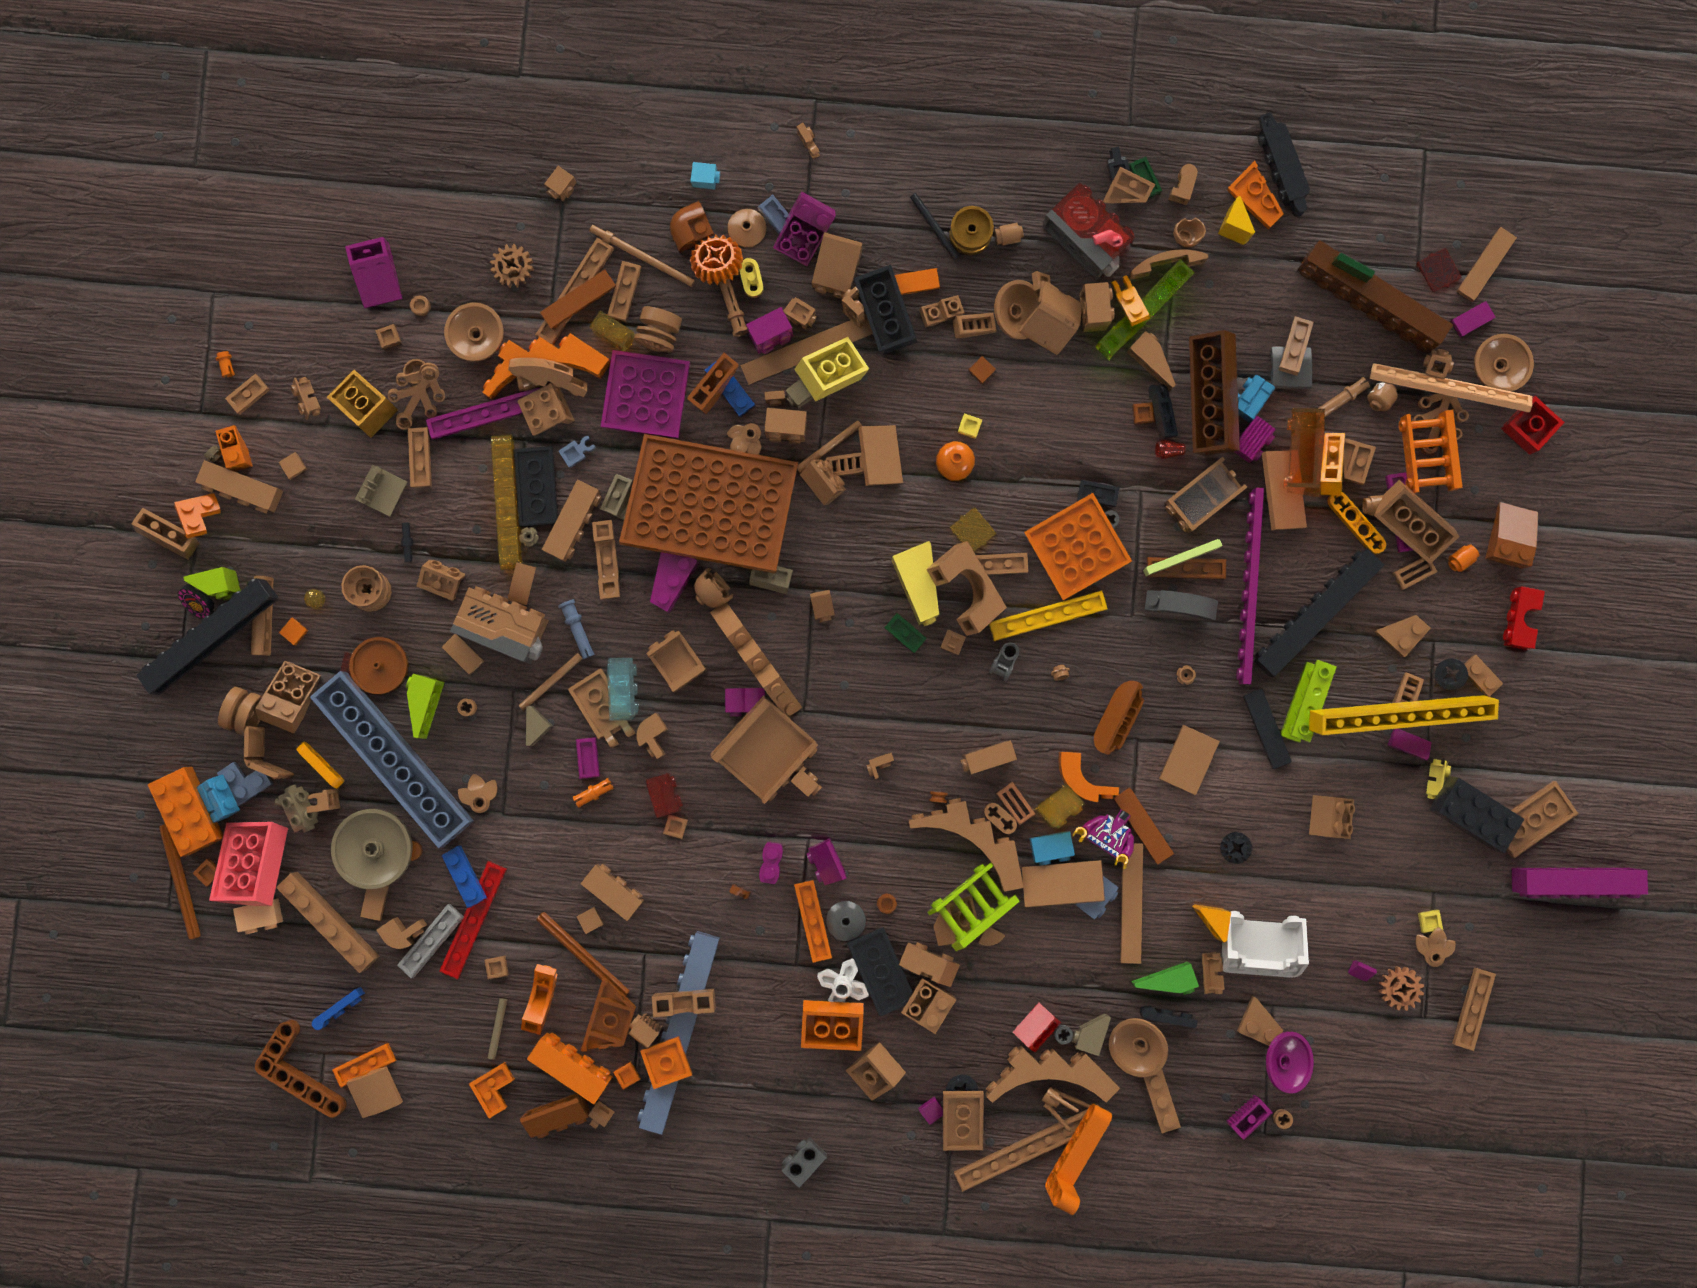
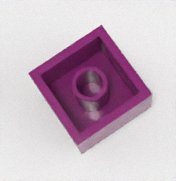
(770, 331)

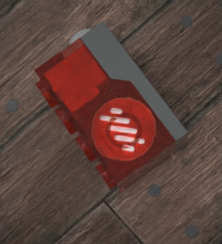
(1074, 224)

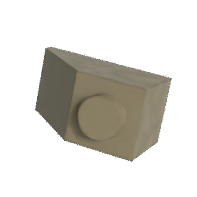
(1091, 1035)

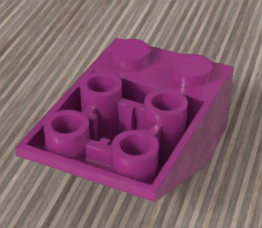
(804, 228)
(374, 272)

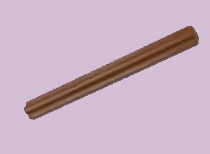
(180, 884)
(577, 950)

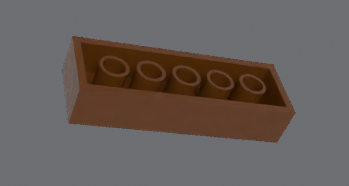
(1214, 393)

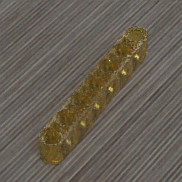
(506, 501)

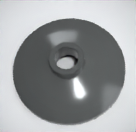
(843, 910)

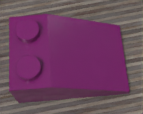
(827, 862)

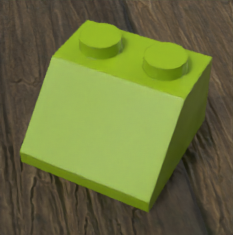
(215, 582)

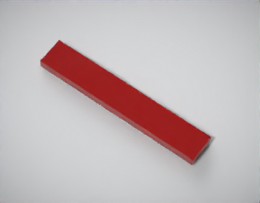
(472, 922)

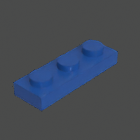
(736, 396)
(464, 876)

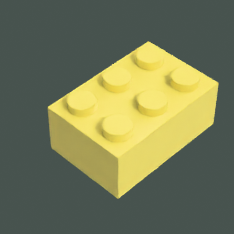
(831, 368)

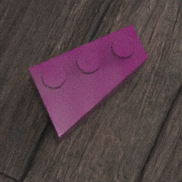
(671, 579)

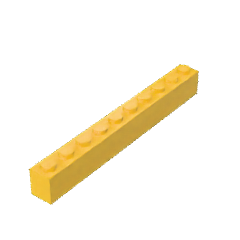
(1403, 715)

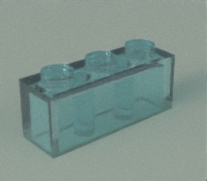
(621, 689)

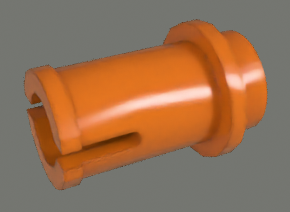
(225, 364)

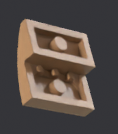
(374, 1092)

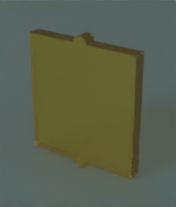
(973, 529)

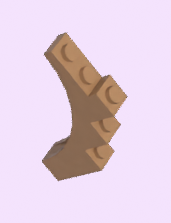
(755, 660)
(1001, 854)
(1052, 1066)

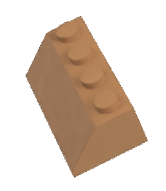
(1415, 522)

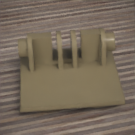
(381, 490)

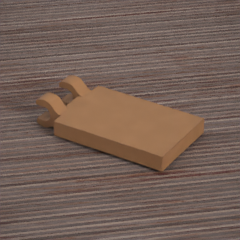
(592, 700)

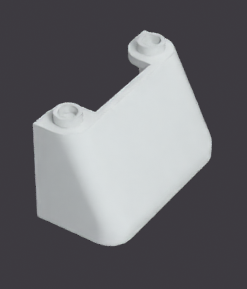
(1266, 947)

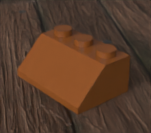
(555, 1115)

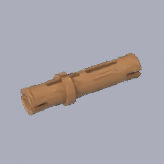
(1348, 394)

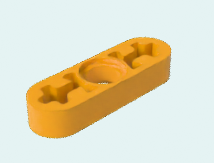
(320, 765)

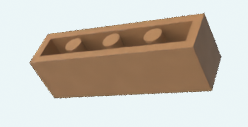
(239, 486)
(572, 520)

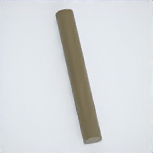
(497, 1028)

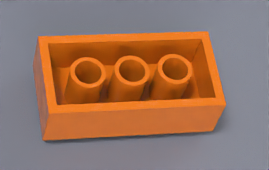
(185, 811)
(570, 1067)

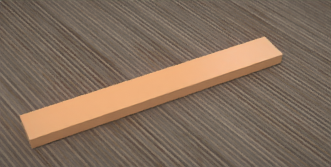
(1451, 387)

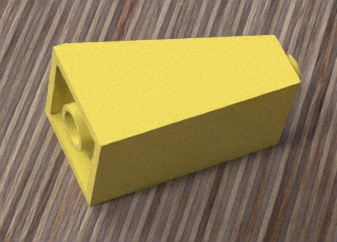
(917, 583)

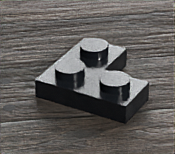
(1104, 493)

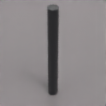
(935, 227)

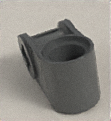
(1004, 662)

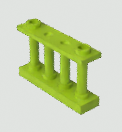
(1308, 696)
(977, 926)

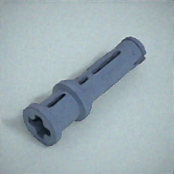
(573, 620)

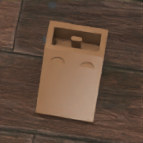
(288, 697)

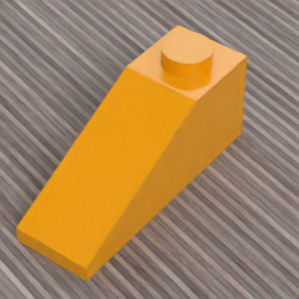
(1332, 464)

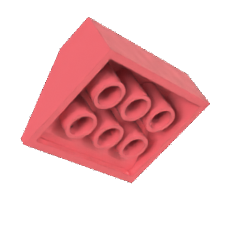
(249, 863)

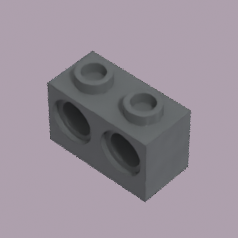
(807, 1164)

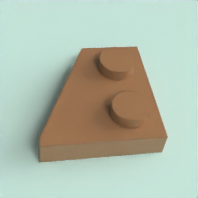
(1128, 188)
(1357, 461)
(1404, 634)
(1259, 1023)

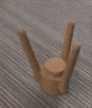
(1054, 1097)

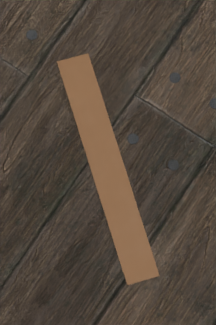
(792, 354)

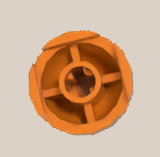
(955, 461)

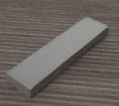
(430, 941)

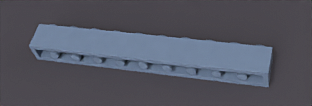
(695, 977)

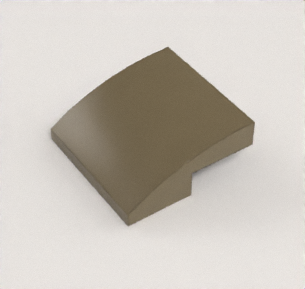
(618, 497)

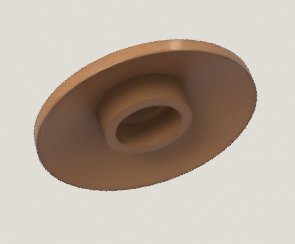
(750, 236)

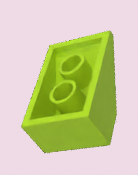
(423, 699)

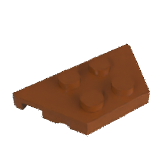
(609, 1018)

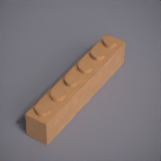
(328, 922)

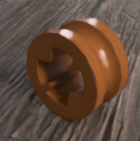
(938, 797)

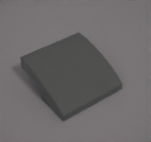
(1285, 380)

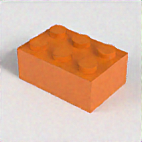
(832, 1025)

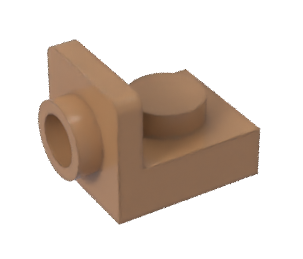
(801, 313)
(881, 761)

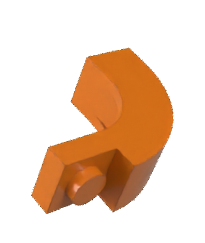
(1071, 774)
(540, 999)

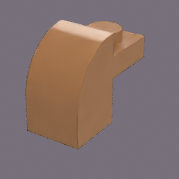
(648, 731)
(399, 937)

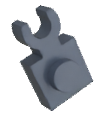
(574, 453)

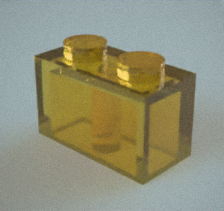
(612, 331)

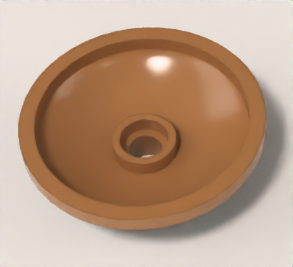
(1020, 298)
(467, 321)
(1511, 354)
(1132, 1055)

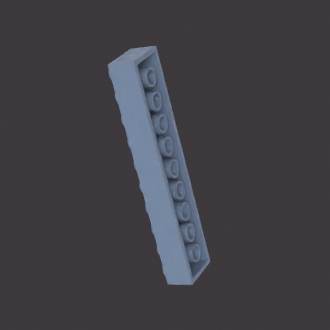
(392, 759)

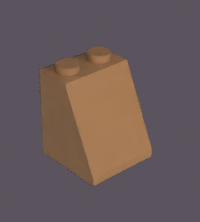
(836, 265)

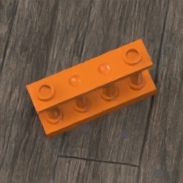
(1447, 441)

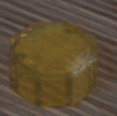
(314, 598)

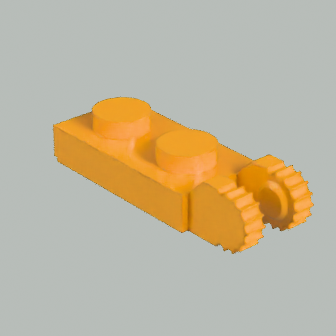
(1130, 302)

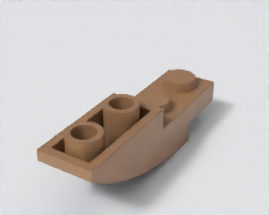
(540, 371)

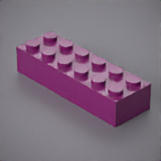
(1579, 882)

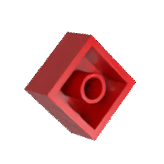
(1532, 428)

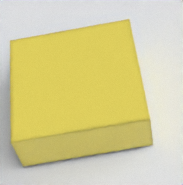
(969, 426)
(1430, 921)

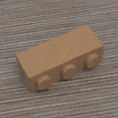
(164, 533)
(613, 891)

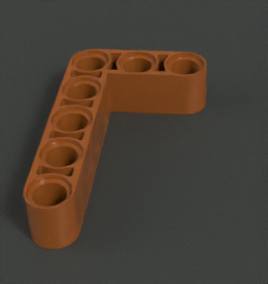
(294, 1075)

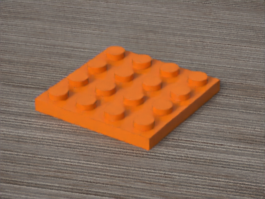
(1078, 546)

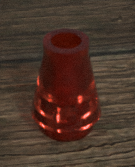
(1168, 449)

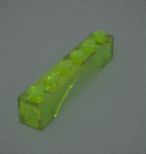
(1153, 301)

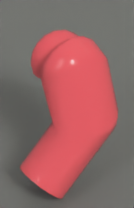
(1109, 237)

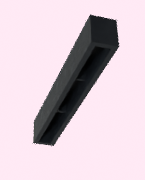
(1318, 612)
(207, 636)

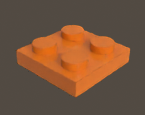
(666, 1062)

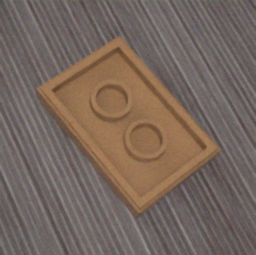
(880, 455)
(1189, 760)
(963, 1120)

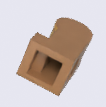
(1186, 179)

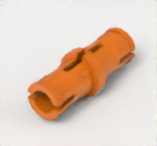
(593, 792)

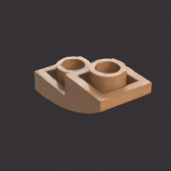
(942, 311)
(521, 583)

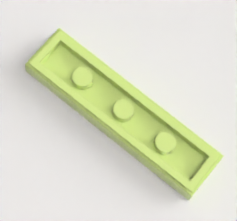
(1185, 556)

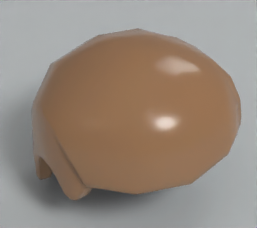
(1189, 232)

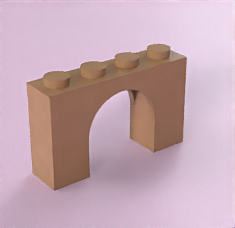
(986, 601)

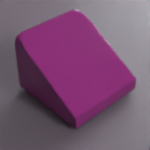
(1361, 971)
(931, 1110)

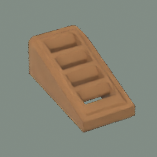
(965, 319)
(853, 457)
(1416, 691)

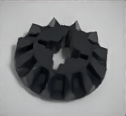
(1449, 683)
(1227, 846)
(959, 1081)

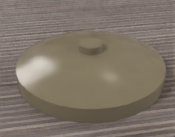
(371, 848)

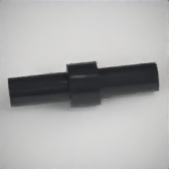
(406, 542)

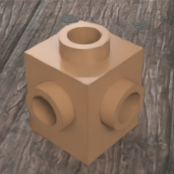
(1438, 370)

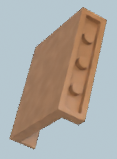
(765, 749)

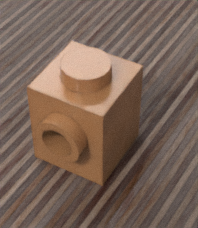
(560, 184)

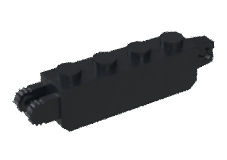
(1283, 163)

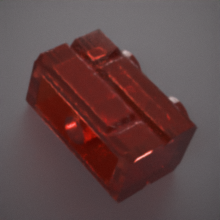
(663, 795)

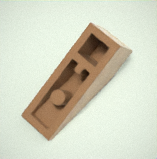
(1151, 357)

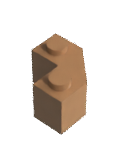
(936, 967)

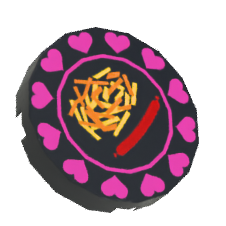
(196, 601)

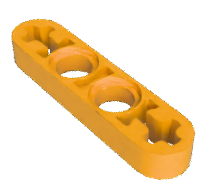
(1354, 525)

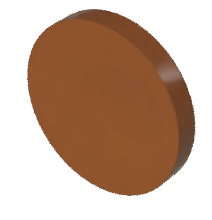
(378, 665)

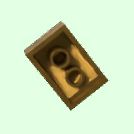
(362, 403)

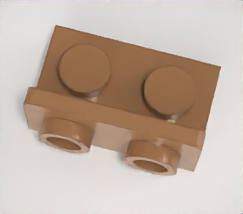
(852, 307)
(440, 579)

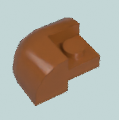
(690, 226)

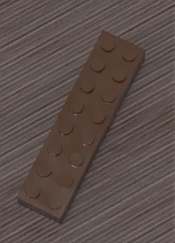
(1376, 299)

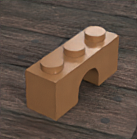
(684, 1001)

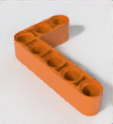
(1074, 1158)

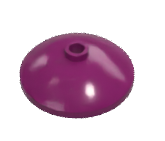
(1289, 1062)

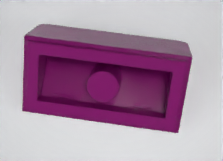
(1410, 744)

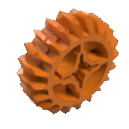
(716, 255)

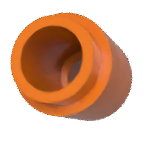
(1463, 558)

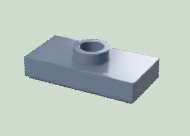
(774, 213)

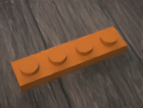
(813, 921)

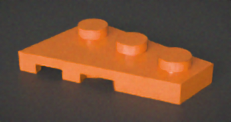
(1256, 196)

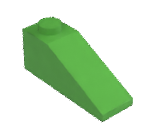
(1173, 979)

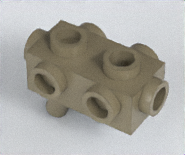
(295, 806)

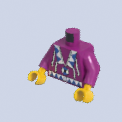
(1110, 835)

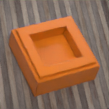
(293, 631)
(627, 1075)

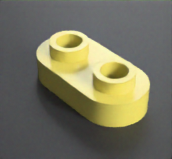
(752, 278)

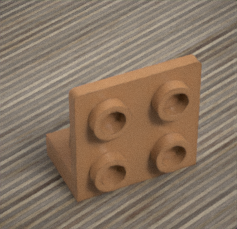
(545, 409)

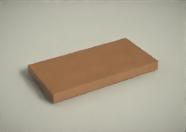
(1285, 508)
(1542, 814)
(1063, 884)

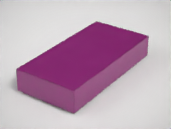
(1473, 319)
(587, 758)

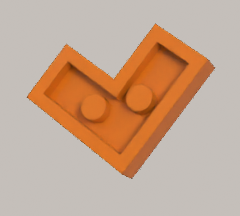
(191, 513)
(487, 1088)

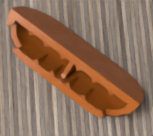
(1119, 717)

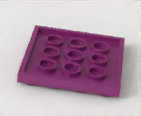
(645, 394)

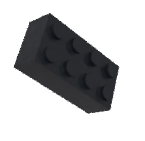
(885, 310)
(1476, 814)

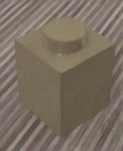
(798, 394)

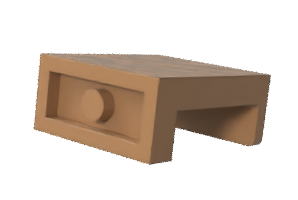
(676, 660)

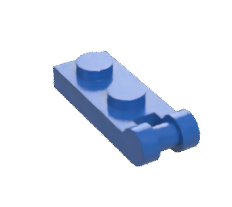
(337, 1009)

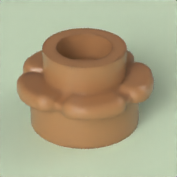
(1060, 672)
(1187, 680)

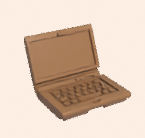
(1053, 320)
(253, 751)

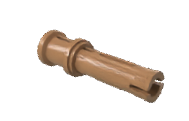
(735, 314)

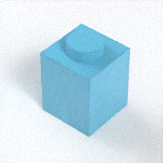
(704, 175)

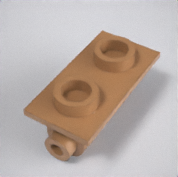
(302, 390)
(1212, 964)

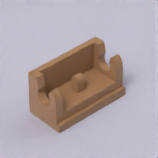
(325, 801)

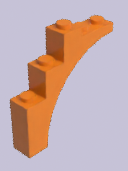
(571, 353)

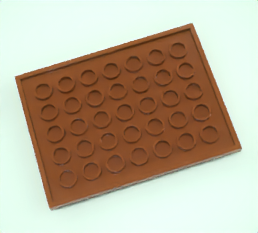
(709, 503)

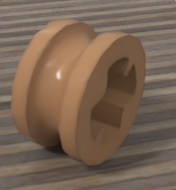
(465, 713)
(1284, 1125)

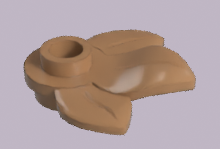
(742, 441)
(477, 790)
(1435, 944)

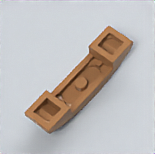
(1190, 258)
(606, 559)

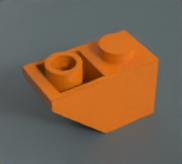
(233, 449)

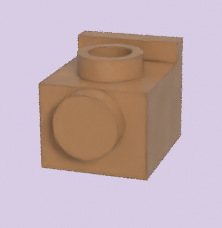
(806, 782)

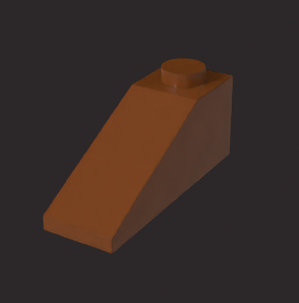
(713, 383)

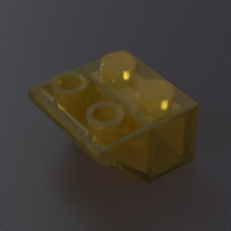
(1060, 806)

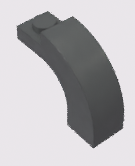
(1181, 603)

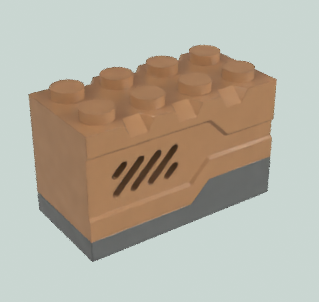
(500, 625)

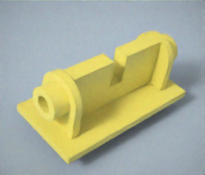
(1440, 772)

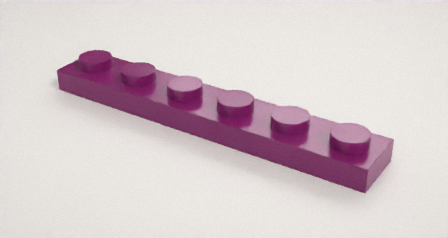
(476, 415)

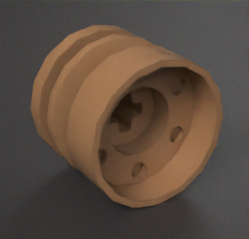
(657, 329)
(355, 588)

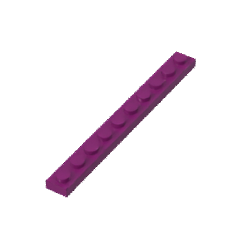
(1249, 595)

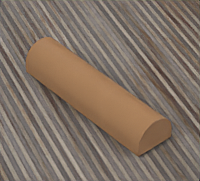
(262, 628)

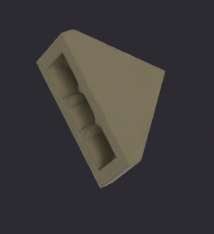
(536, 725)

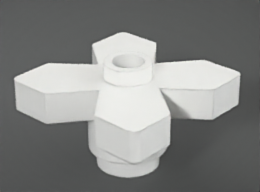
(835, 981)

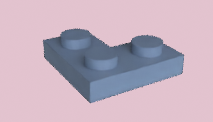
(244, 787)

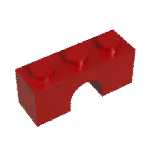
(1517, 632)

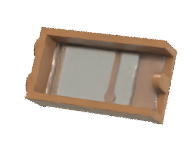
(1204, 496)

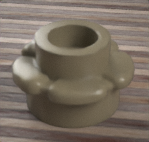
(213, 454)
(532, 540)

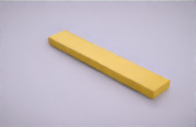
(1048, 615)

